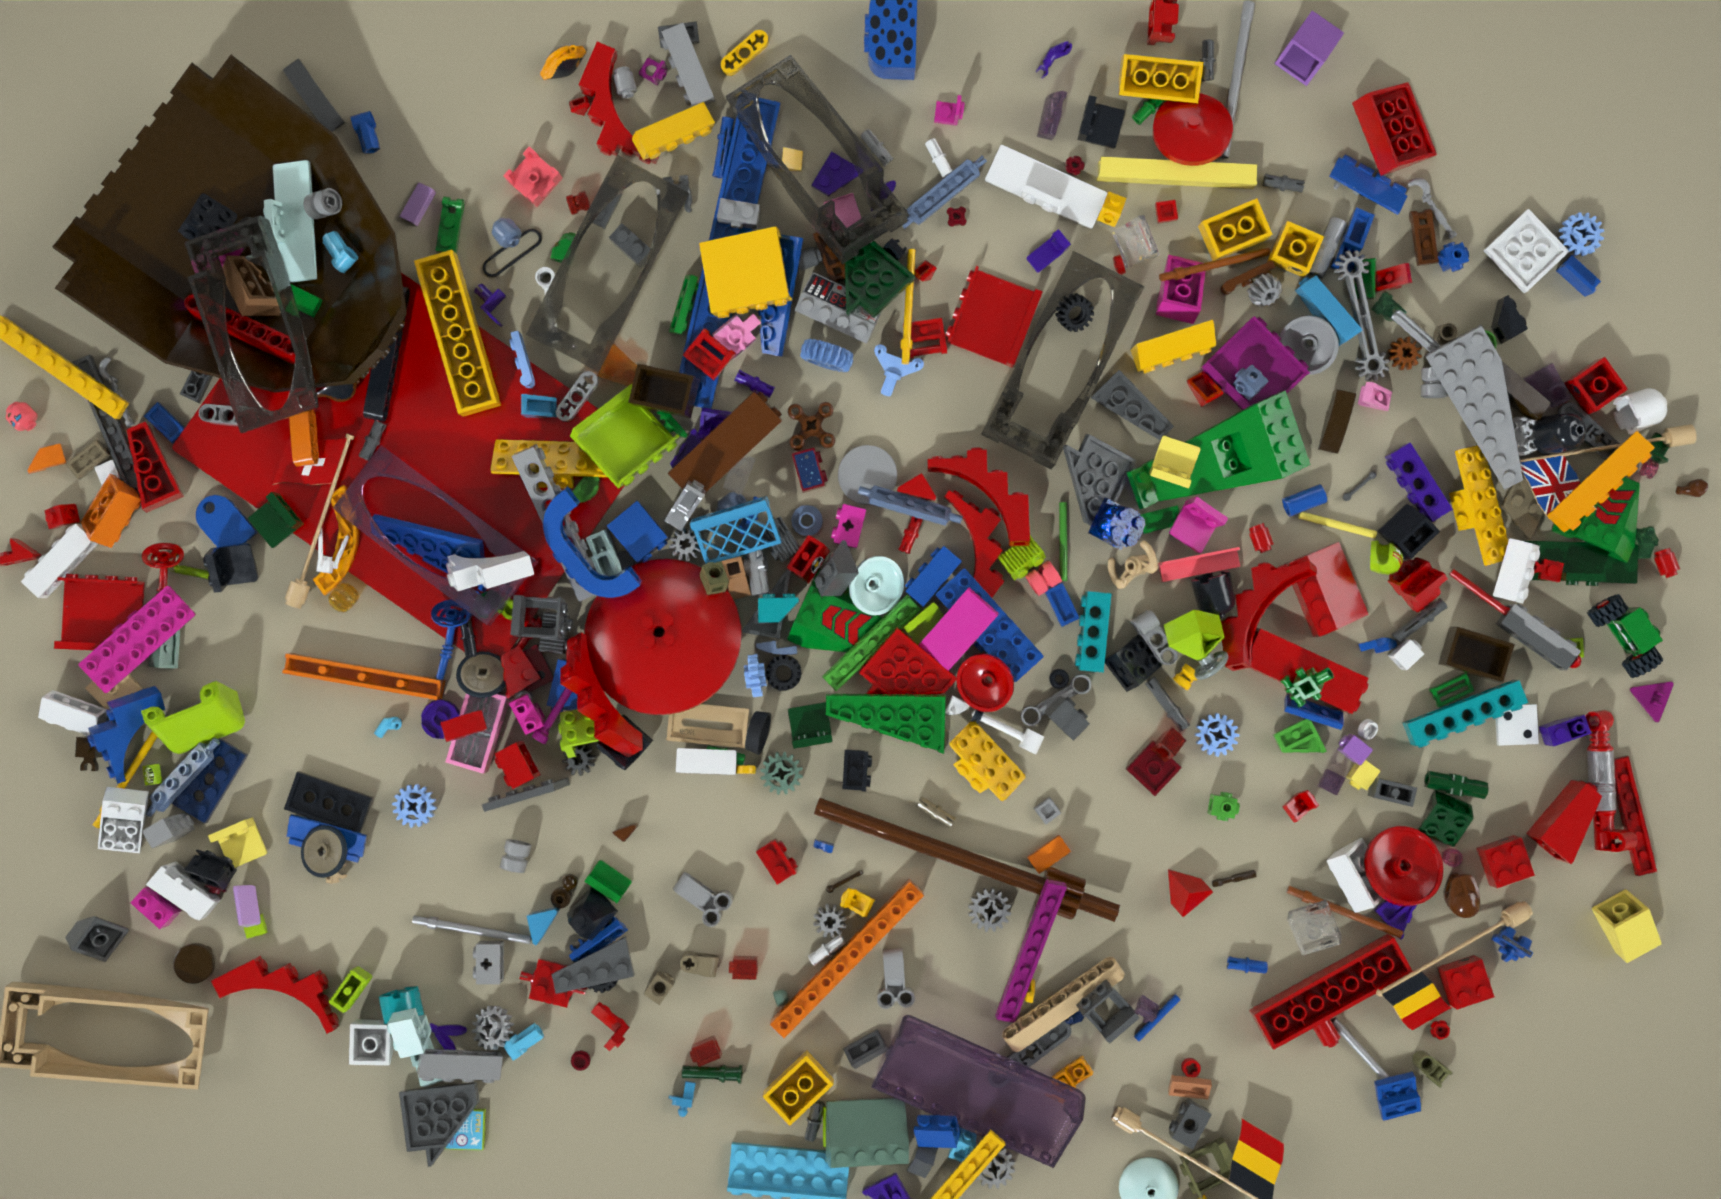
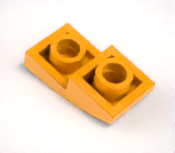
(1074, 1072)

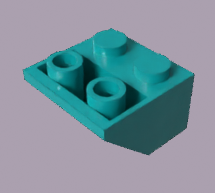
(775, 609)

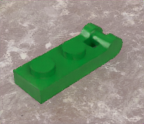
(449, 225)

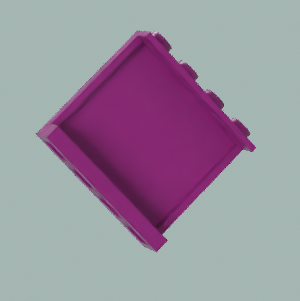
(1264, 351)

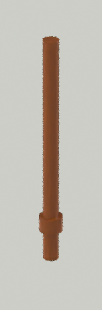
(1180, 272)
(1308, 897)

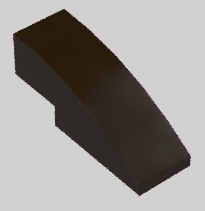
(1336, 421)

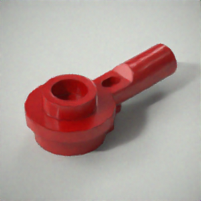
(536, 623)

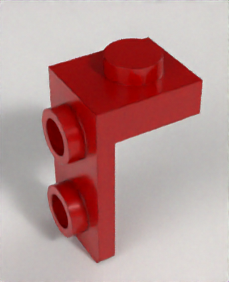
(615, 1023)

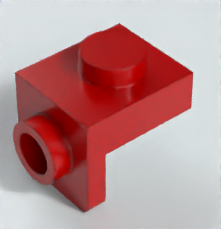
(61, 515)
(1300, 805)

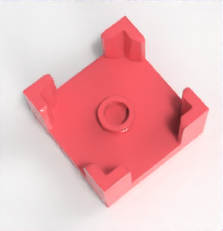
(533, 177)

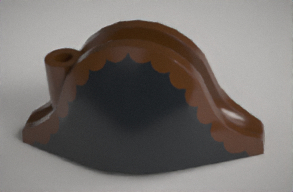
(339, 392)

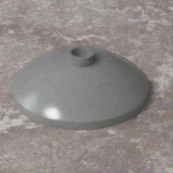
(1325, 341)

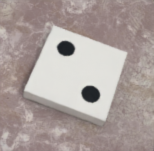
(1518, 726)

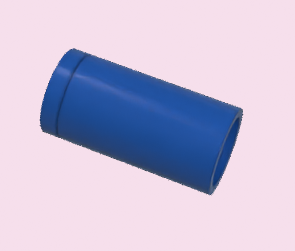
(1304, 500)

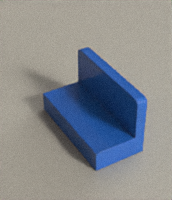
(1578, 276)

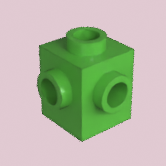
(1216, 805)

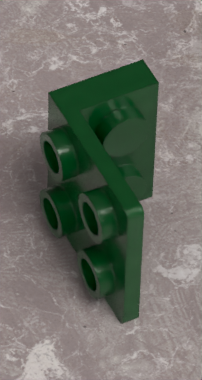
(275, 520)
(809, 725)
(1447, 819)

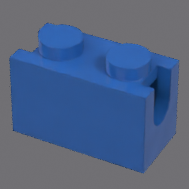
(937, 1131)

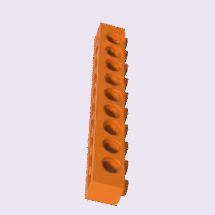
(846, 958)

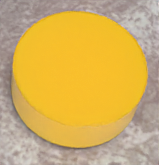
(745, 769)

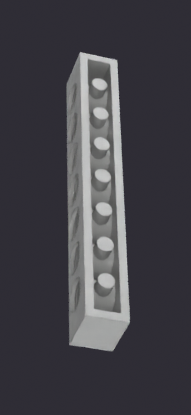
(539, 498)

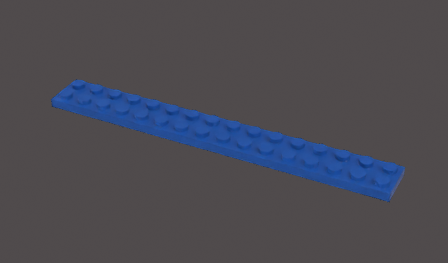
(743, 183)

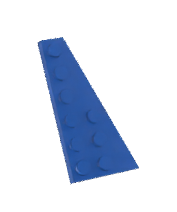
(430, 542)

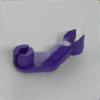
(1054, 53)

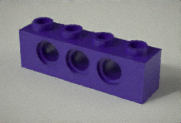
(1428, 487)

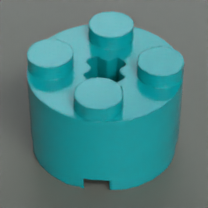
(399, 1001)

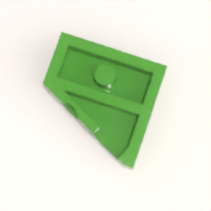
(1299, 738)

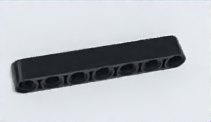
(382, 378)

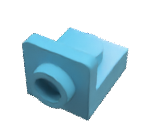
(965, 1145)

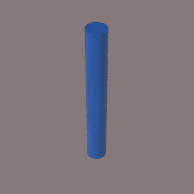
(1161, 1013)

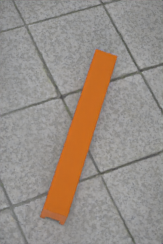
(364, 676)

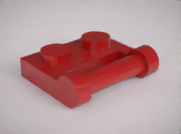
(926, 331)
(704, 359)

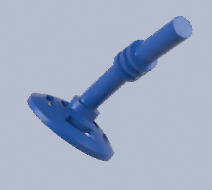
(452, 622)

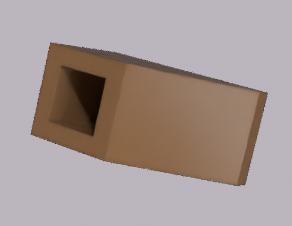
(737, 577)

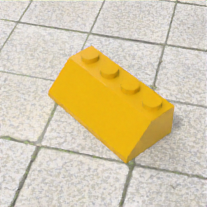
(1160, 78)
(1174, 346)

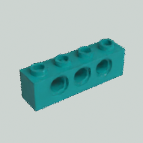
(1101, 622)

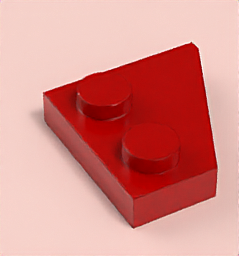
(517, 671)

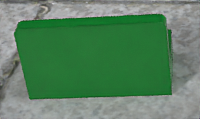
(608, 881)

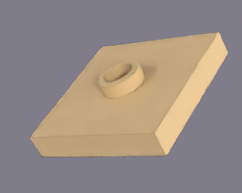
(125, 687)

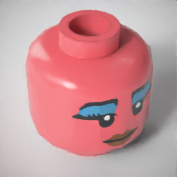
(21, 416)

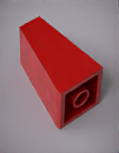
(1566, 821)

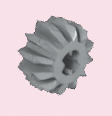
(1264, 290)
(678, 546)
(823, 917)

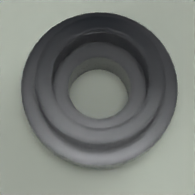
(1065, 678)

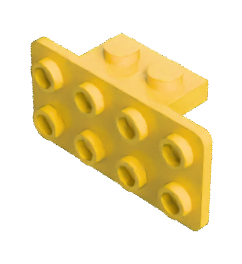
(985, 762)

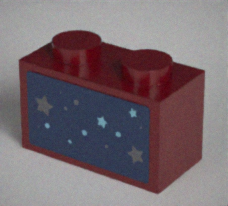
(809, 470)

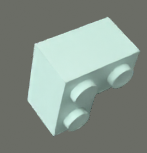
(409, 1032)

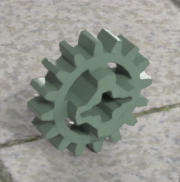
(783, 781)

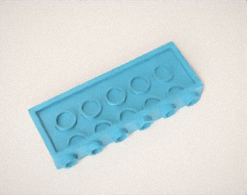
(784, 1173)

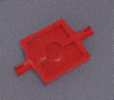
(543, 987)

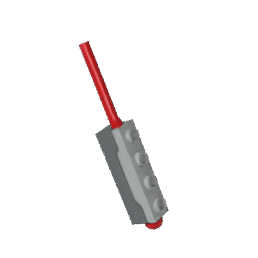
(1529, 629)

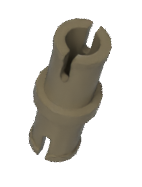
(935, 811)

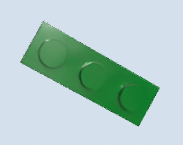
(684, 304)

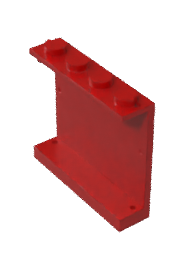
(993, 317)
(95, 608)

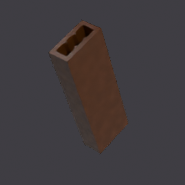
(727, 442)

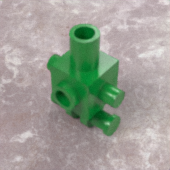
(1306, 684)

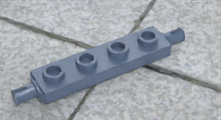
(944, 191)
(910, 505)
(182, 776)

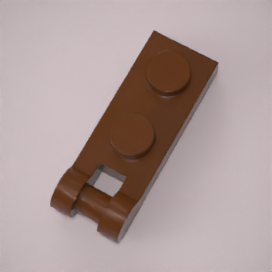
(1424, 237)
(829, 259)
(1246, 278)

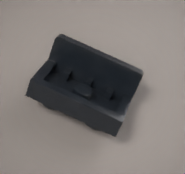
(855, 770)

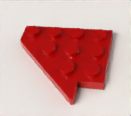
(905, 668)

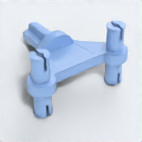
(894, 368)

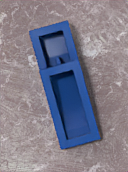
(1354, 236)

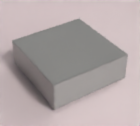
(1047, 810)

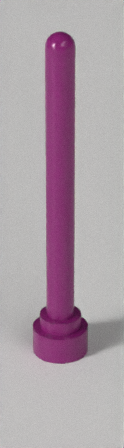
(542, 733)

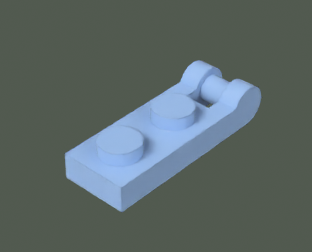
(522, 360)

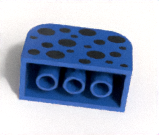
(891, 38)

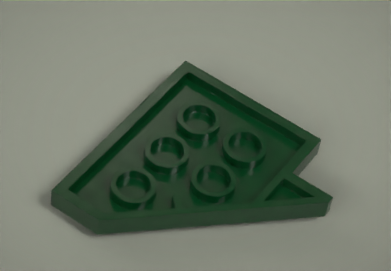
(874, 279)

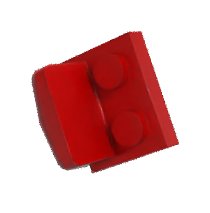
(1417, 583)

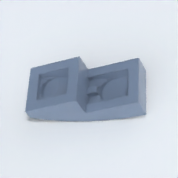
(771, 647)

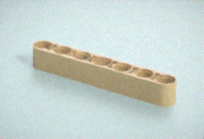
(1060, 1005)

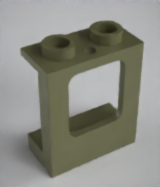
(1223, 1158)

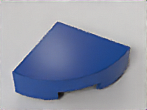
(825, 846)

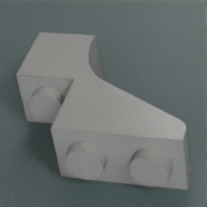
(685, 504)

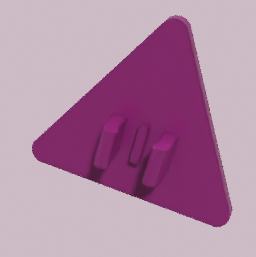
(1653, 698)

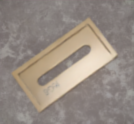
(731, 738)

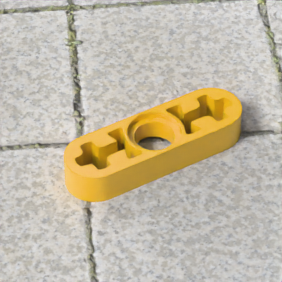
(744, 44)

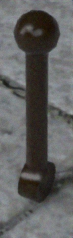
(830, 888)

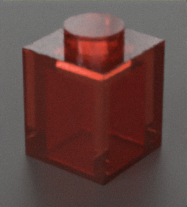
(1168, 744)
(744, 967)
(705, 1051)

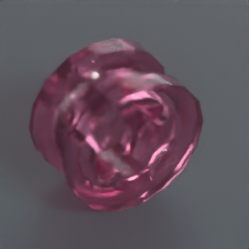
(1649, 469)
(1458, 858)

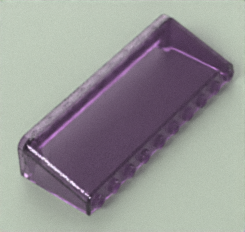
(981, 1089)

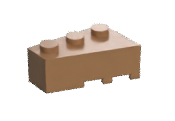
(249, 288)

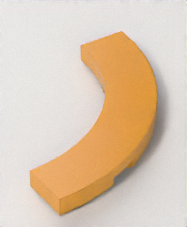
(328, 581)

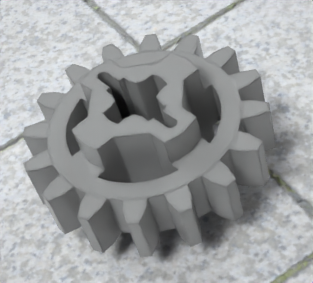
(998, 911)
(492, 1027)
(1001, 1165)

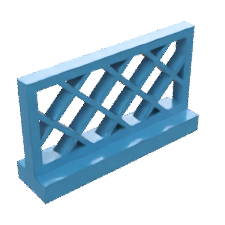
(730, 514)

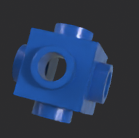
(1453, 257)

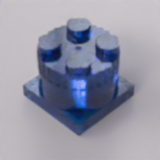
(1117, 525)

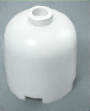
(1640, 410)

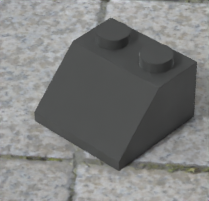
(837, 572)

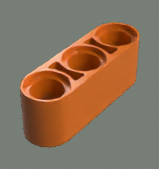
(304, 439)

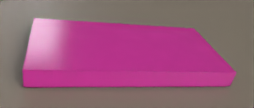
(958, 629)

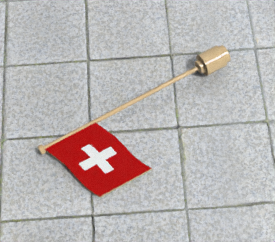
(327, 471)

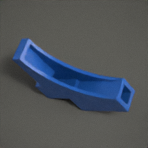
(125, 719)

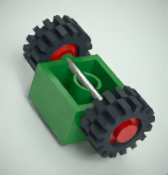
(1632, 631)

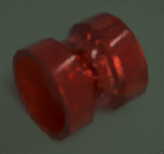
(583, 202)

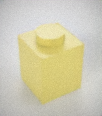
(1362, 775)

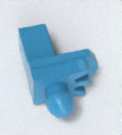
(685, 1101)

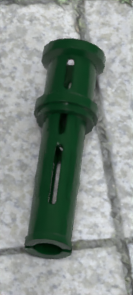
(718, 1073)

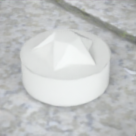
(1367, 729)

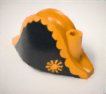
(562, 62)

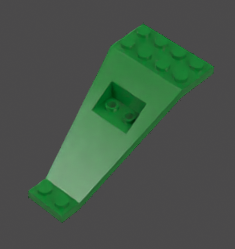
(1257, 442)

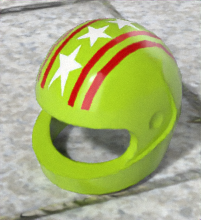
(1385, 558)

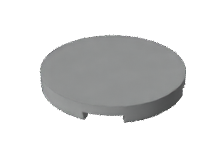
(865, 468)

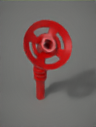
(163, 560)

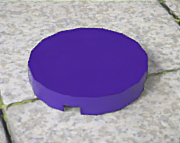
(434, 714)

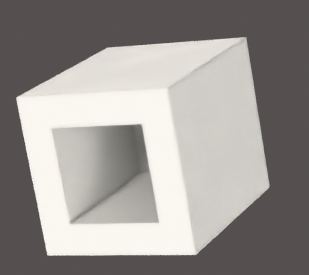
(1406, 654)

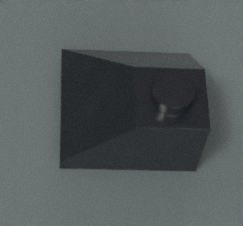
(591, 914)

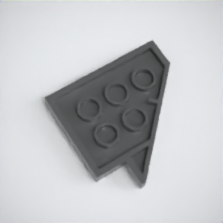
(1096, 474)
(435, 1116)

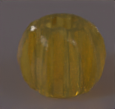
(343, 597)

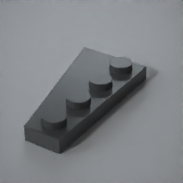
(529, 792)
(601, 967)

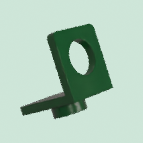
(1659, 450)

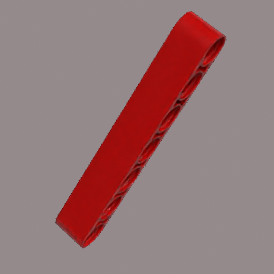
(251, 332)

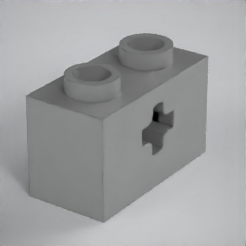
(495, 953)

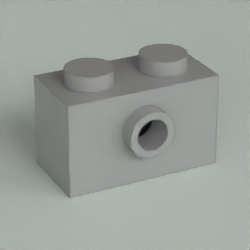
(738, 214)

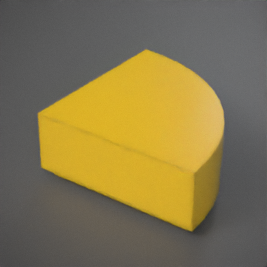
(1030, 993)

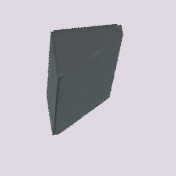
(865, 1049)

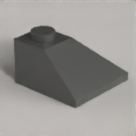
(95, 937)

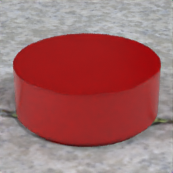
(1119, 265)

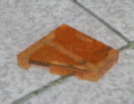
(618, 367)

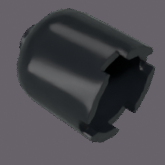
(1559, 433)
(1214, 593)

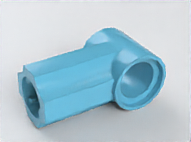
(342, 255)
(520, 1043)

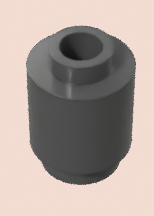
(809, 258)

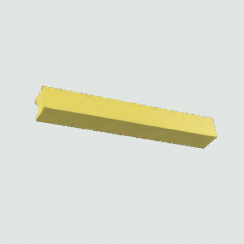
(1171, 173)

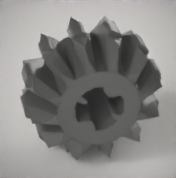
(582, 765)

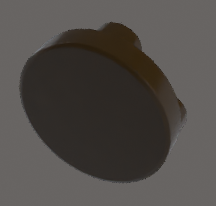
(194, 963)

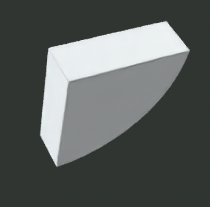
(956, 706)

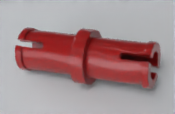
(911, 534)

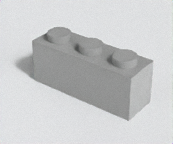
(168, 830)

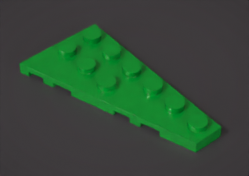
(901, 716)

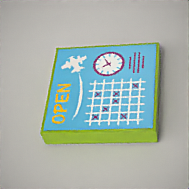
(471, 1134)

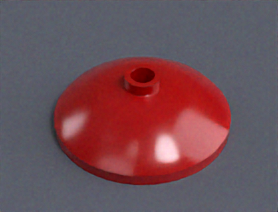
(978, 690)

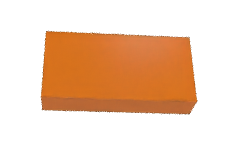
(1049, 854)

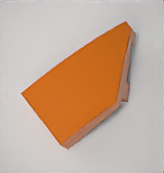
(46, 458)

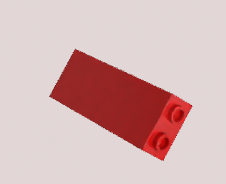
(1280, 658)

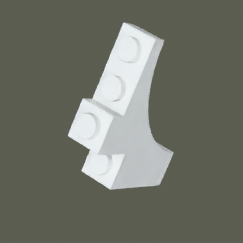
(487, 571)

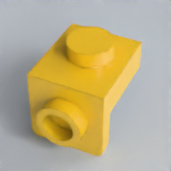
(1111, 209)
(857, 901)

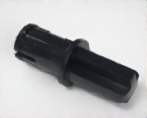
(468, 639)

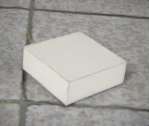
(104, 469)

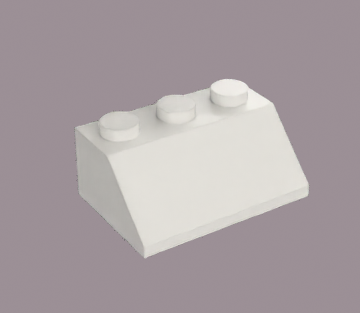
(1350, 873)

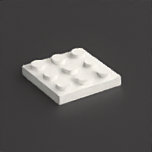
(1526, 251)

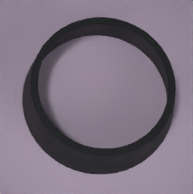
(758, 732)

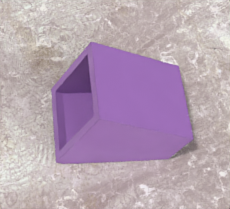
(1309, 48)

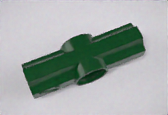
(1456, 784)

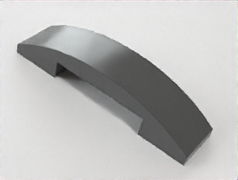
(313, 96)

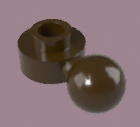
(569, 882)

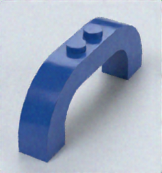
(572, 559)

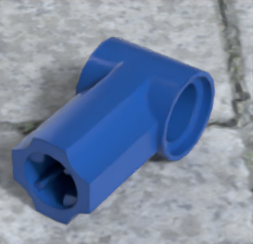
(365, 128)

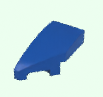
(1378, 645)

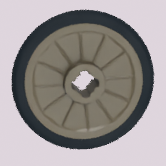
(480, 685)
(335, 847)

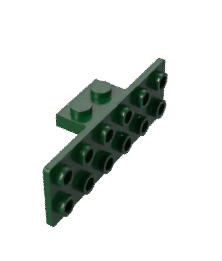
(1588, 563)

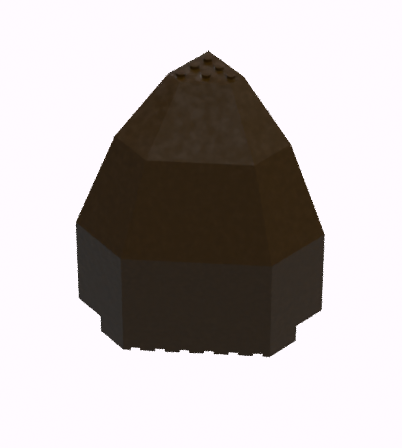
(223, 142)

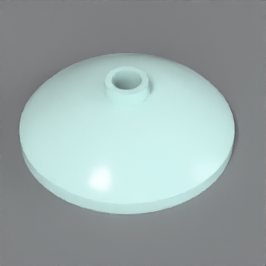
(885, 587)
(1145, 1175)

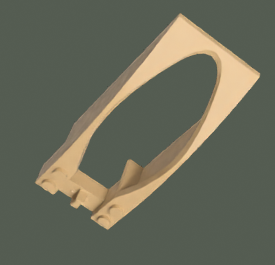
(52, 1063)

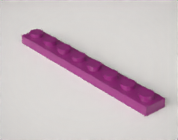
(1030, 950)

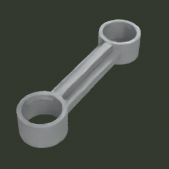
(1068, 691)

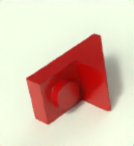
(1393, 277)
(20, 553)

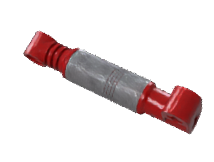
(1602, 775)

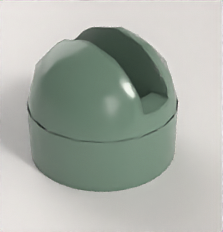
(781, 997)

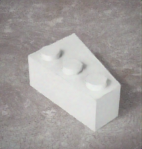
(184, 892)

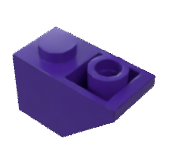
(1564, 730)

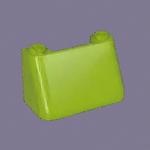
(212, 718)

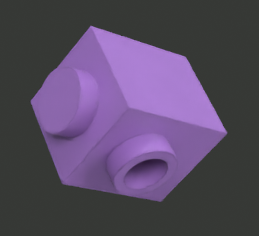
(1354, 749)

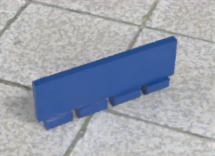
(1373, 188)
(299, 827)

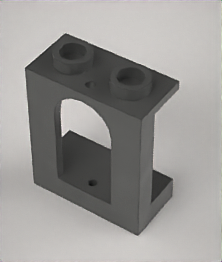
(520, 604)
(1118, 1022)

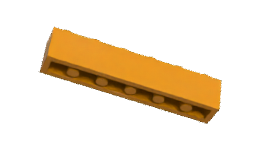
(1600, 482)

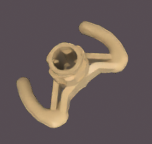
(1134, 566)

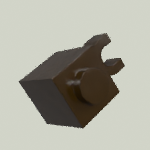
(87, 752)

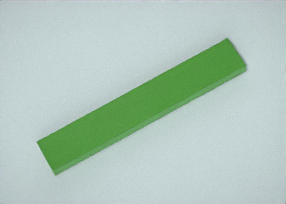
(870, 642)

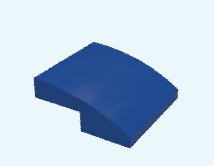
(1397, 1096)

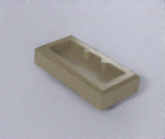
(88, 459)

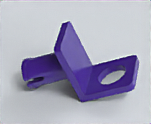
(490, 299)

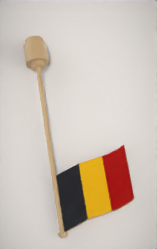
(1416, 996)
(1253, 1163)

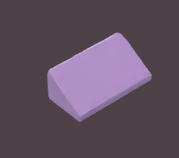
(418, 204)
(246, 905)

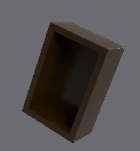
(664, 391)
(1476, 654)

